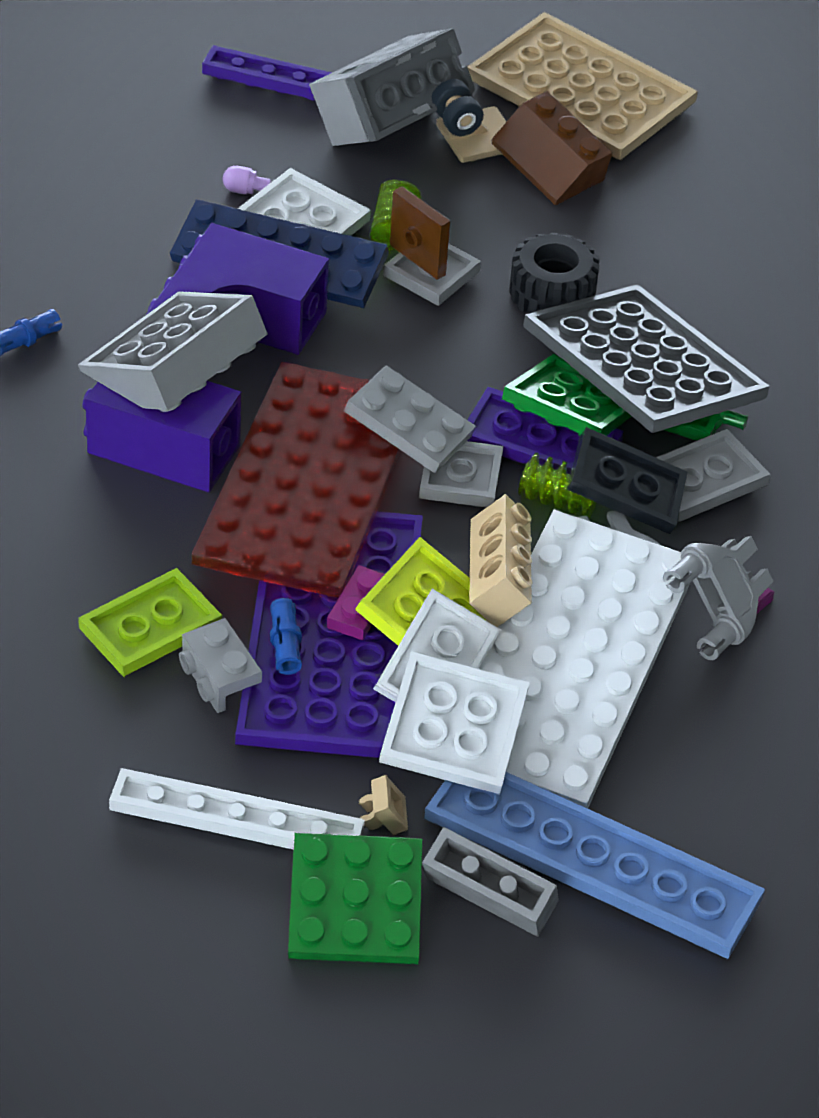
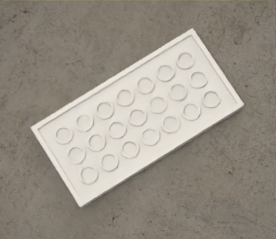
(583, 649)

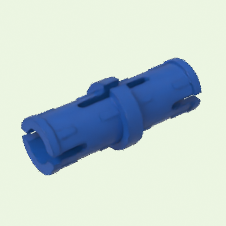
(29, 330)
(285, 636)

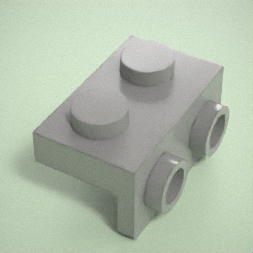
(218, 662)

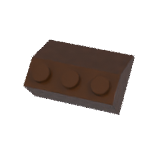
(553, 148)

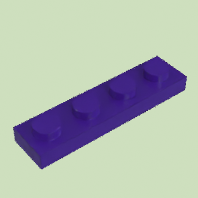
(261, 71)

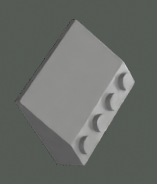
(177, 348)

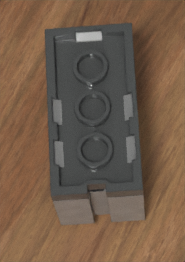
(388, 87)

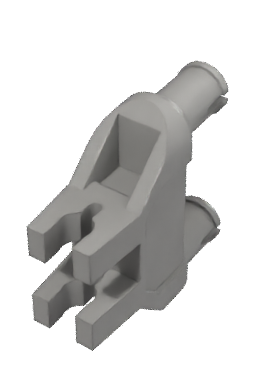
(724, 587)

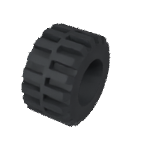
(552, 272)

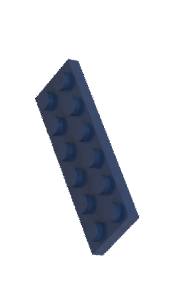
(352, 260)

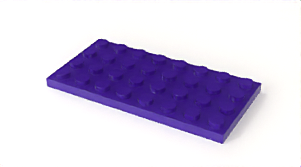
(332, 697)

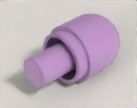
(243, 180)

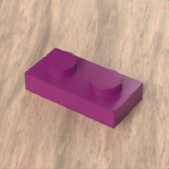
(343, 616)

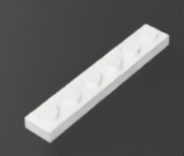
(223, 810)

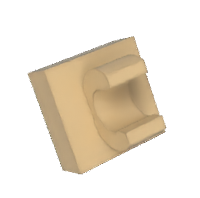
(387, 806)

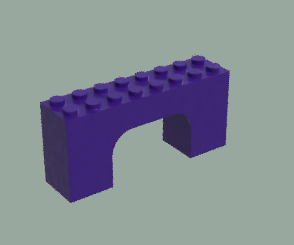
(204, 432)

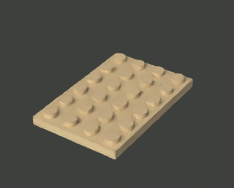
(598, 84)

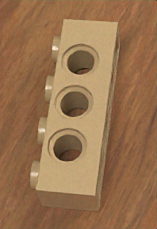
(500, 561)

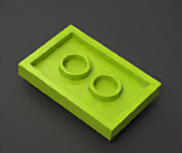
(147, 621)

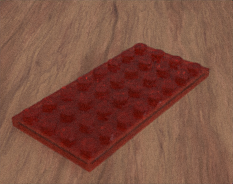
(300, 487)

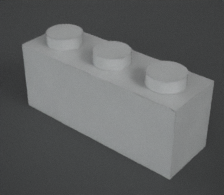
(490, 881)

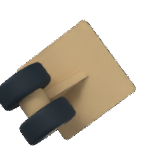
(464, 122)

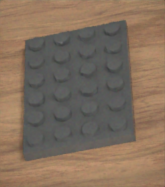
(645, 358)

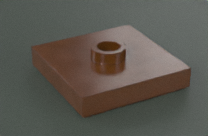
(419, 232)

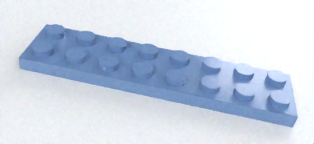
(602, 859)

